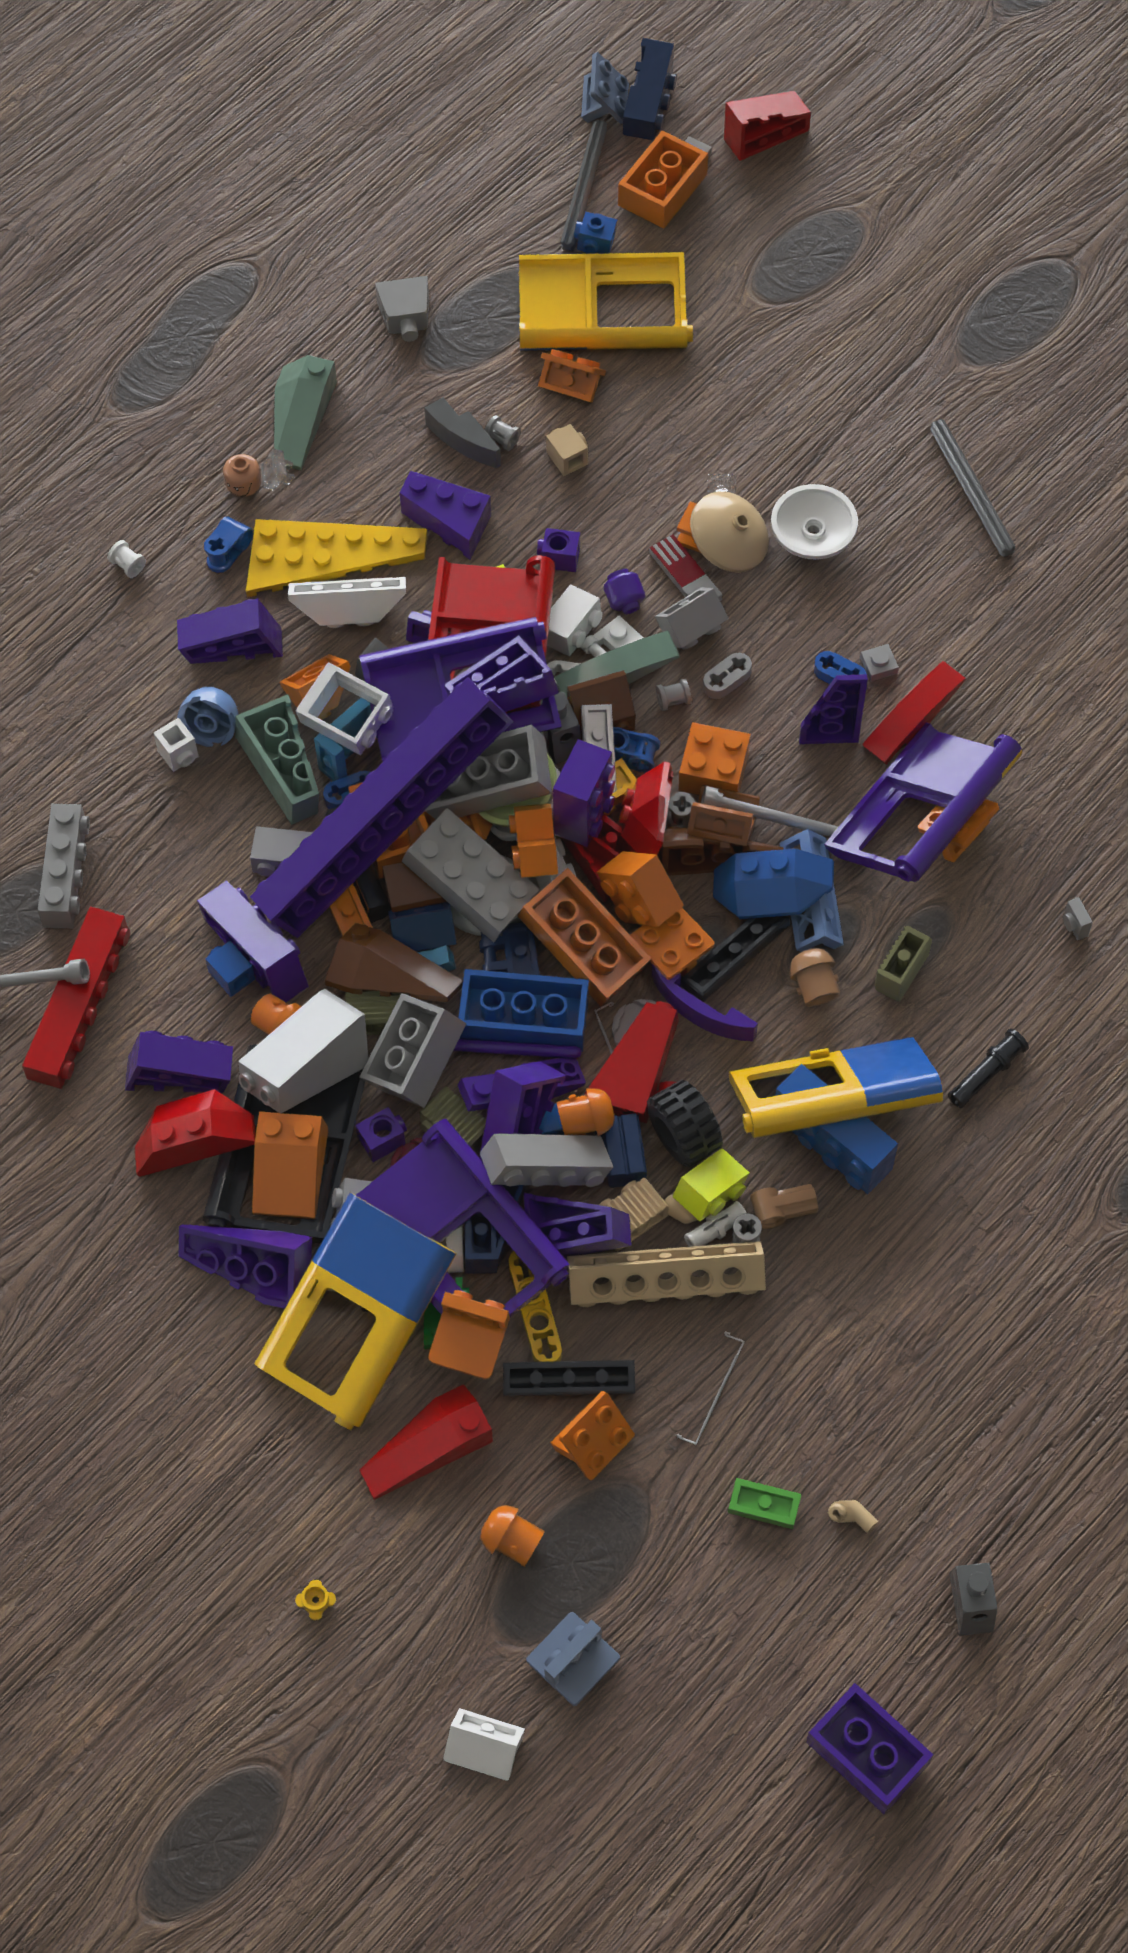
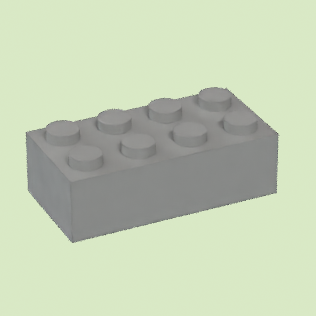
(504, 774)
(469, 874)

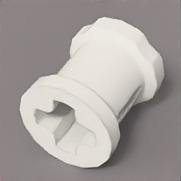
(126, 558)

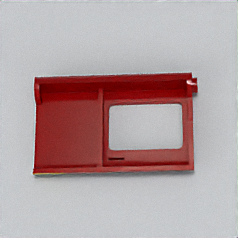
(491, 596)

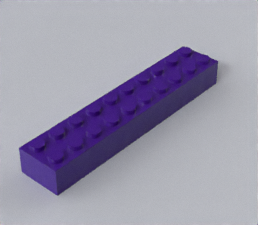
(381, 808)

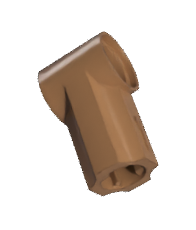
(776, 1206)

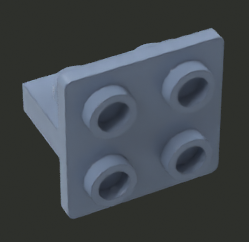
(604, 91)
(573, 1658)

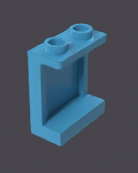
(332, 755)

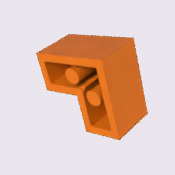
(536, 844)

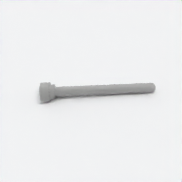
(714, 798)
(75, 972)

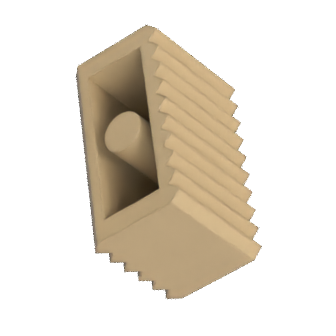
(642, 1204)

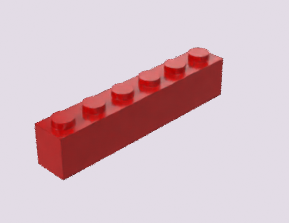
(74, 1006)

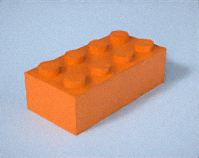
(584, 936)

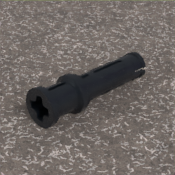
(997, 1059)

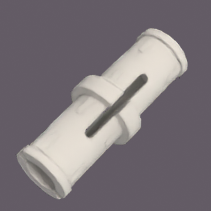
(714, 1226)

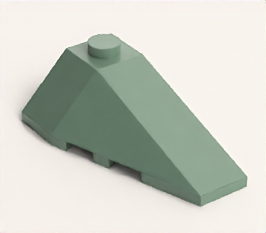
(300, 404)

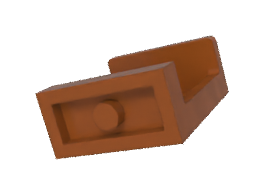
(723, 823)

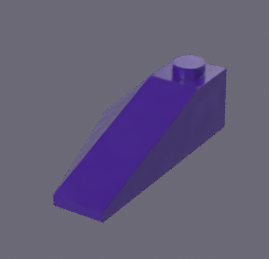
(836, 713)
(251, 1259)

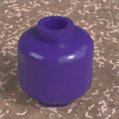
(624, 591)

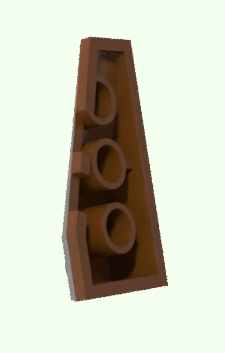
(695, 855)
(378, 962)

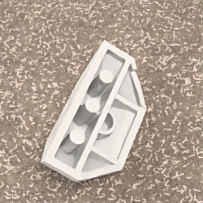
(347, 601)

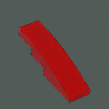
(913, 712)

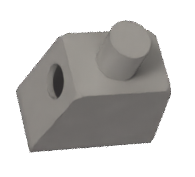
(404, 305)

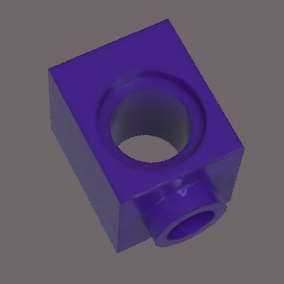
(567, 541)
(378, 1146)

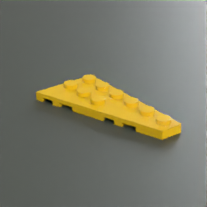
(325, 551)

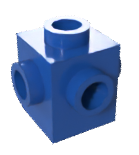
(595, 233)

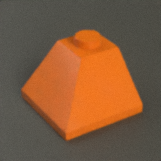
(300, 682)

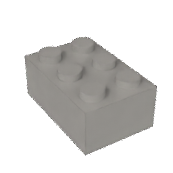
(413, 1050)

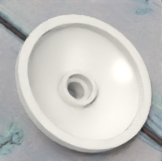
(814, 510)

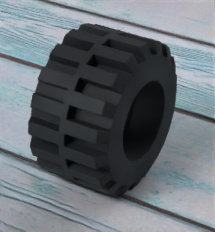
(685, 1123)

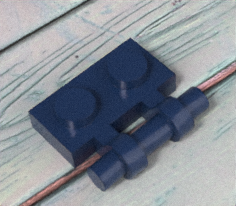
(519, 951)

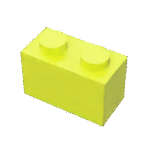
(711, 1185)

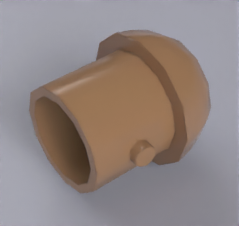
(815, 976)

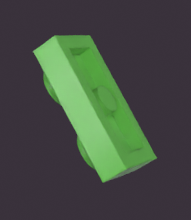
(764, 1503)

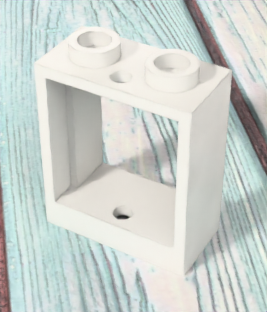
(322, 691)

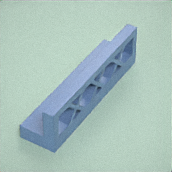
(825, 911)

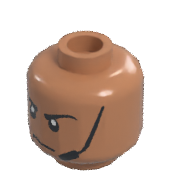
(242, 475)

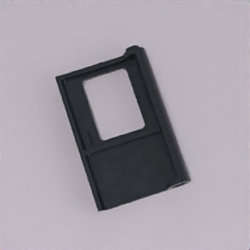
(228, 1189)

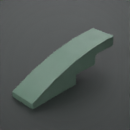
(634, 658)

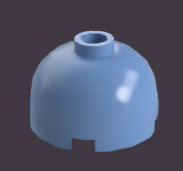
(209, 715)

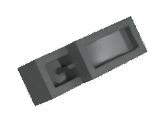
(462, 433)

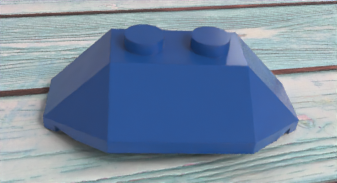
(772, 882)

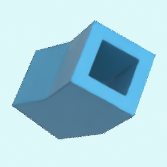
(441, 956)

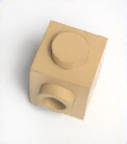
(567, 449)

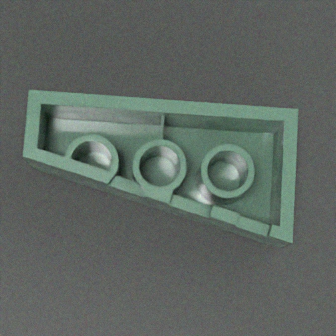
(278, 754)

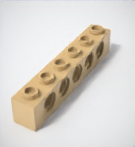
(680, 1261)

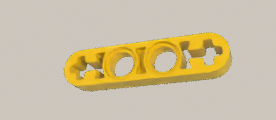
(535, 1308)

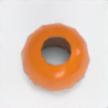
(271, 1013)
(586, 1113)
(510, 1534)

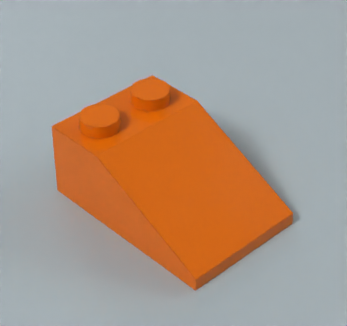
(288, 1164)

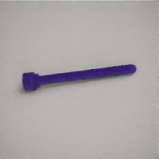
(516, 1048)

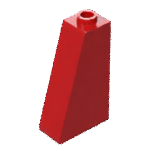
(639, 1060)

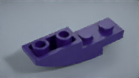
(477, 1089)

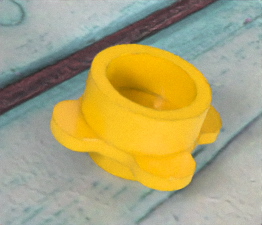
(313, 1590)

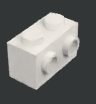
(573, 619)

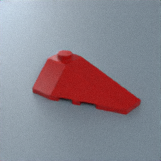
(435, 1437)

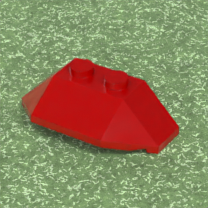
(647, 809)
(192, 1131)

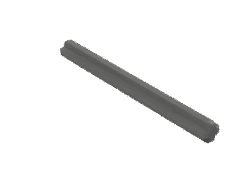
(584, 183)
(972, 488)

